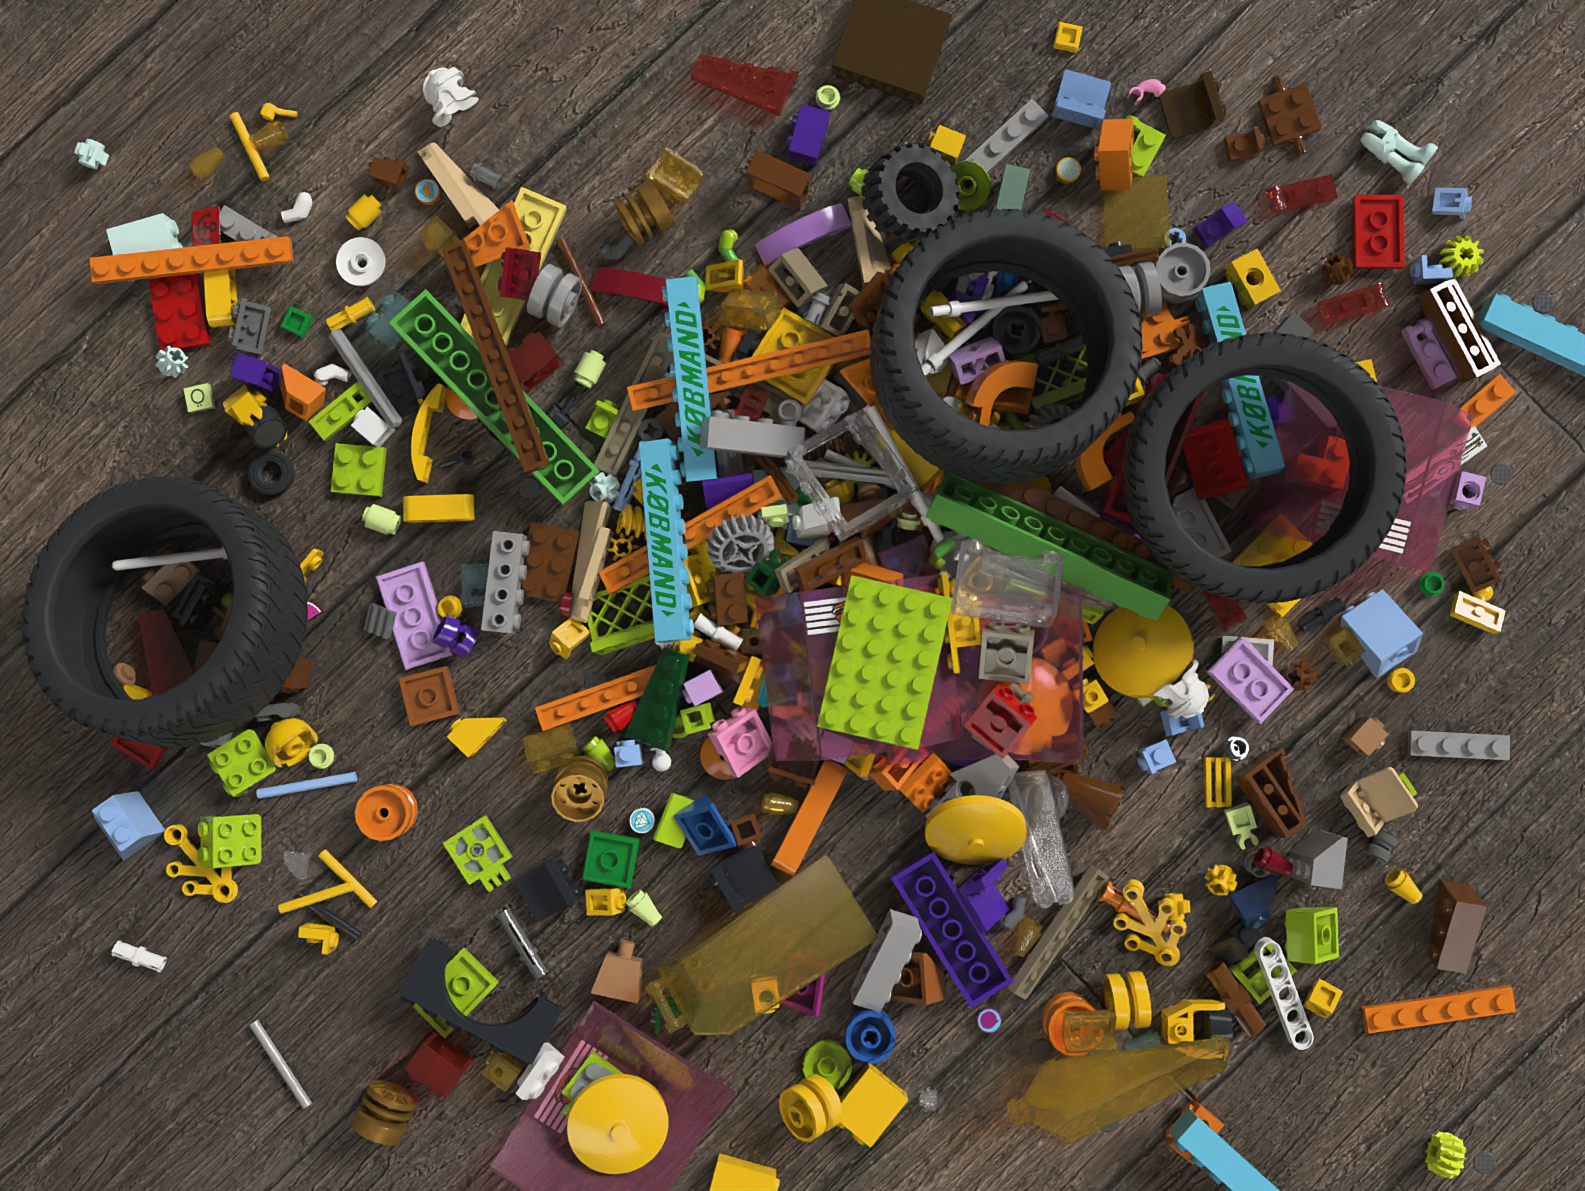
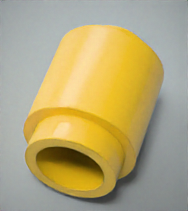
(364, 212)

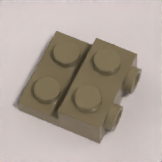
(1006, 653)

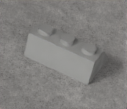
(1319, 859)

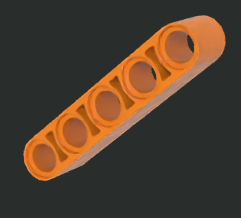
(809, 817)

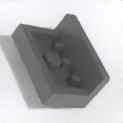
(249, 327)

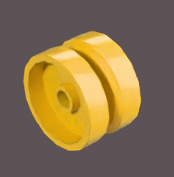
(1128, 999)
(810, 1108)

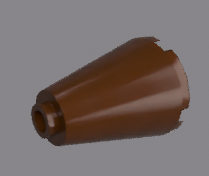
(1093, 797)

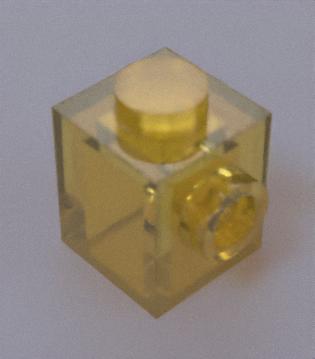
(437, 235)
(501, 1069)

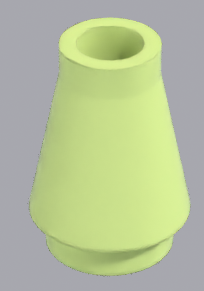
(643, 907)

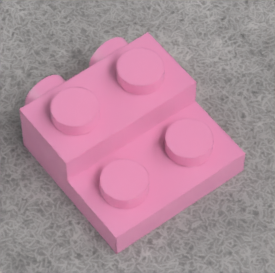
(741, 740)

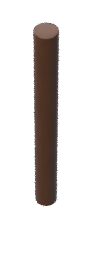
(585, 291)

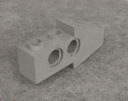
(987, 778)

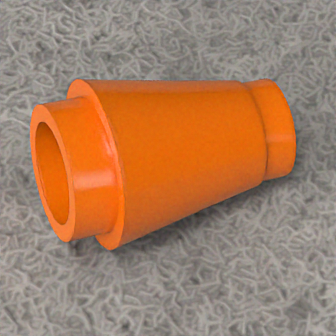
(729, 344)

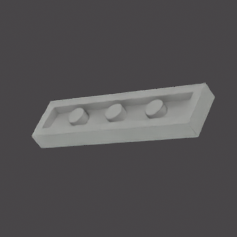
(1009, 136)
(1458, 745)

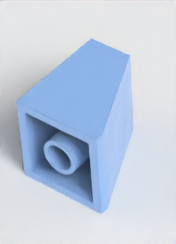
(1382, 631)
(127, 822)

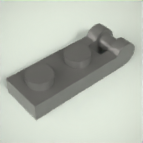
(284, 710)

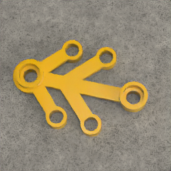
(217, 881)
(1151, 927)

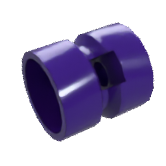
(447, 632)

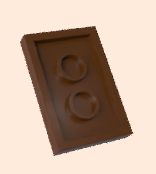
(549, 561)

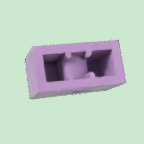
(973, 359)
(702, 688)

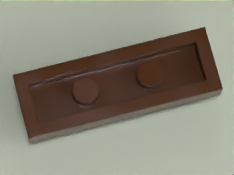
(830, 564)

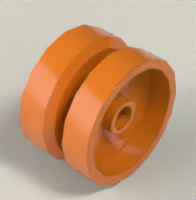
(371, 812)
(1053, 1017)

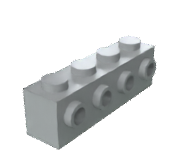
(749, 437)
(504, 582)
(885, 961)

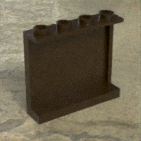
(892, 47)

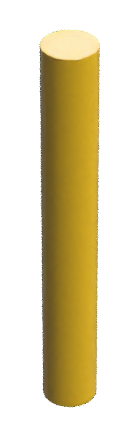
(252, 153)
(346, 877)
(315, 897)

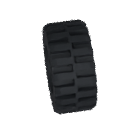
(929, 173)

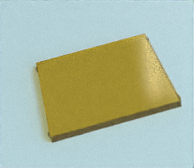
(1138, 214)

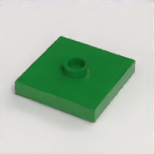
(610, 859)

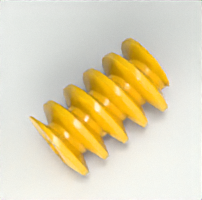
(632, 520)

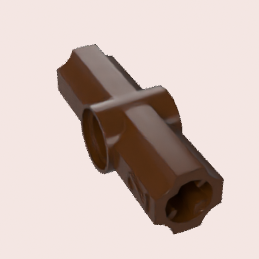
(1235, 998)

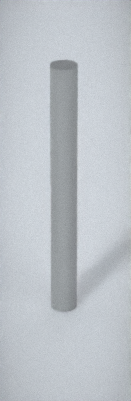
(280, 1064)

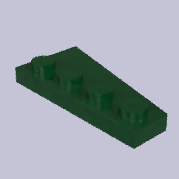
(658, 708)

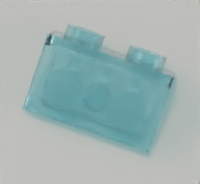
(379, 324)

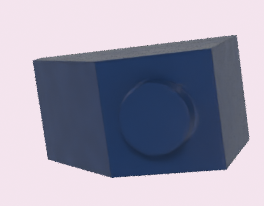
(1255, 902)

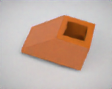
(300, 393)

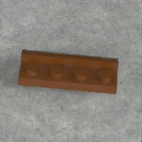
(1458, 330)

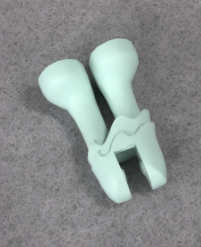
(1383, 143)

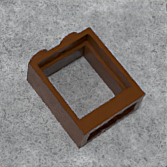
(777, 179)

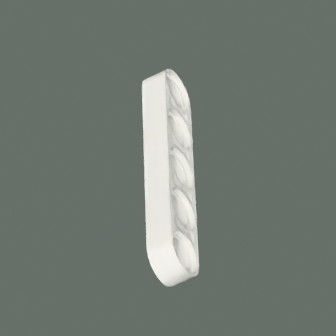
(1292, 1001)

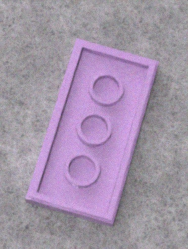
(417, 616)

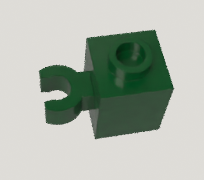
(763, 577)

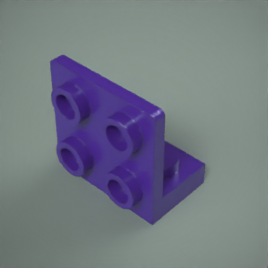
(983, 895)

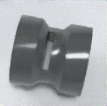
(1384, 840)

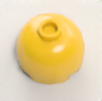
(289, 741)

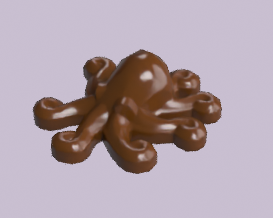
(1188, 345)

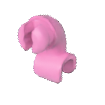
(1151, 85)

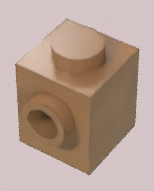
(1366, 736)

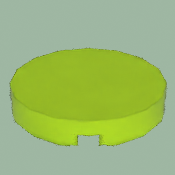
(828, 1060)

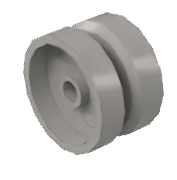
(1194, 271)
(1145, 288)
(554, 295)

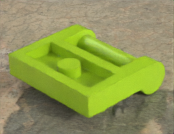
(1144, 147)
(1255, 982)

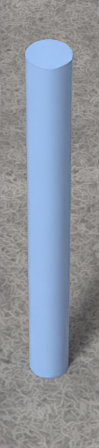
(306, 785)

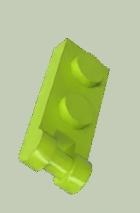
(340, 412)

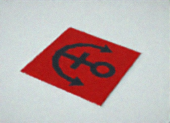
(206, 226)

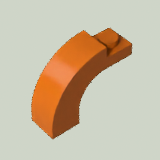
(994, 381)
(1090, 464)

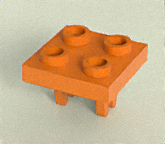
(927, 783)

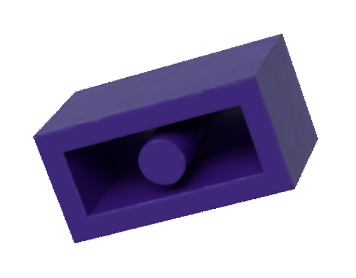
(808, 134)
(255, 373)

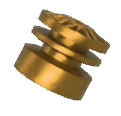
(644, 212)
(577, 800)
(384, 1112)

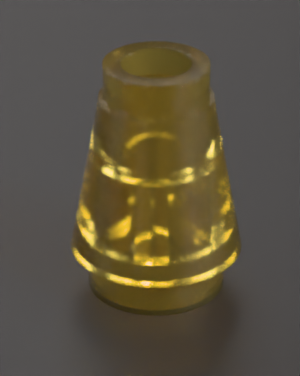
(270, 135)
(206, 162)
(1280, 630)
(778, 804)
(1027, 935)

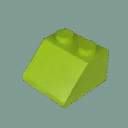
(1311, 934)

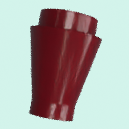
(1271, 861)

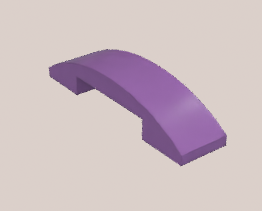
(803, 232)

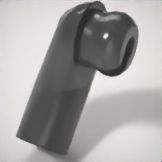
(1015, 916)

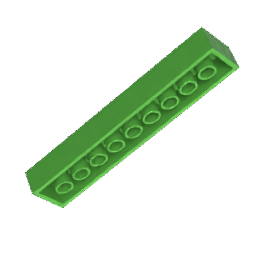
(458, 363)
(1027, 532)

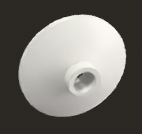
(353, 253)

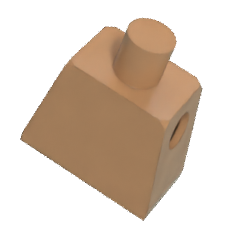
(620, 974)

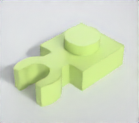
(775, 516)
(1240, 822)

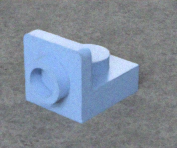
(1451, 202)
(1428, 275)
(1155, 756)

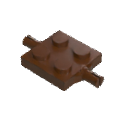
(1289, 115)

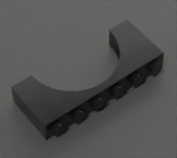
(519, 1036)

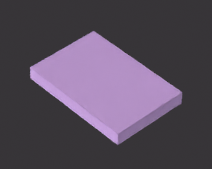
(1250, 679)

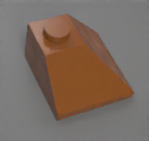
(920, 982)

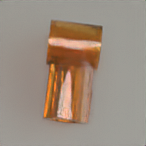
(763, 281)

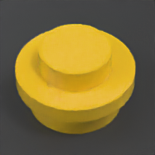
(450, 605)

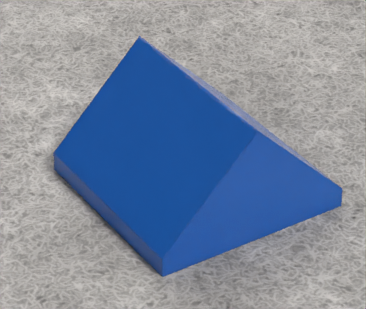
(704, 827)

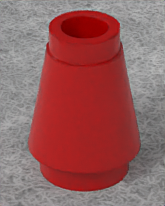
(620, 716)

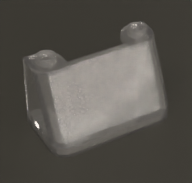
(1007, 586)

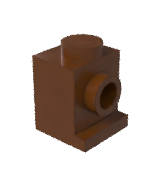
(388, 172)

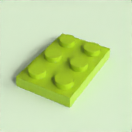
(467, 986)

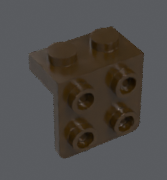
(1193, 107)

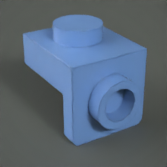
(1174, 726)

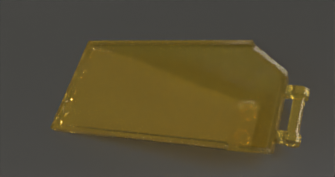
(763, 953)
(1097, 1090)

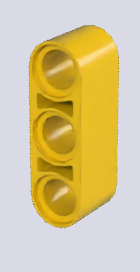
(220, 297)
(438, 508)

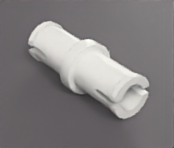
(717, 633)
(139, 956)

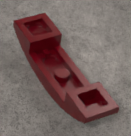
(629, 284)

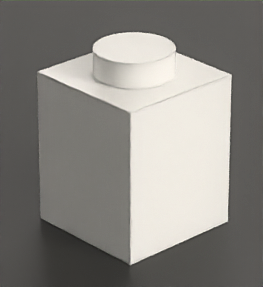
(372, 427)

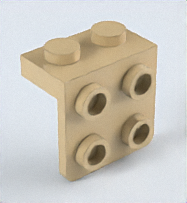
(1378, 800)

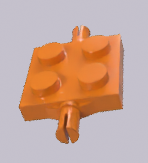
(1158, 333)

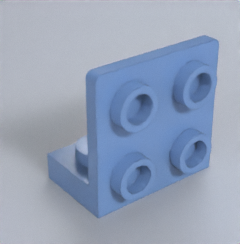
(1081, 99)

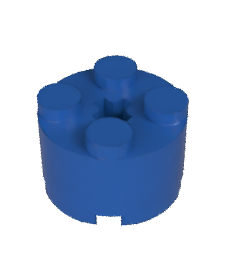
(863, 1047)

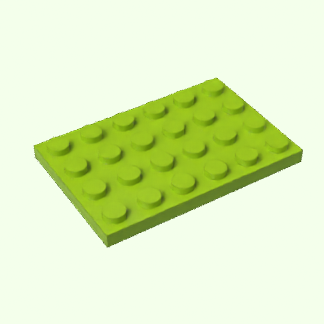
(884, 662)

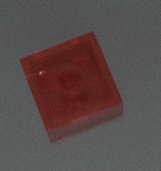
(534, 361)
(438, 1065)

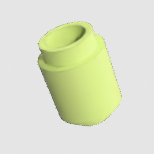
(589, 368)
(381, 519)

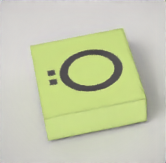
(199, 398)

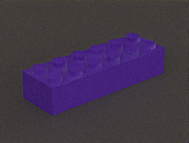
(951, 928)

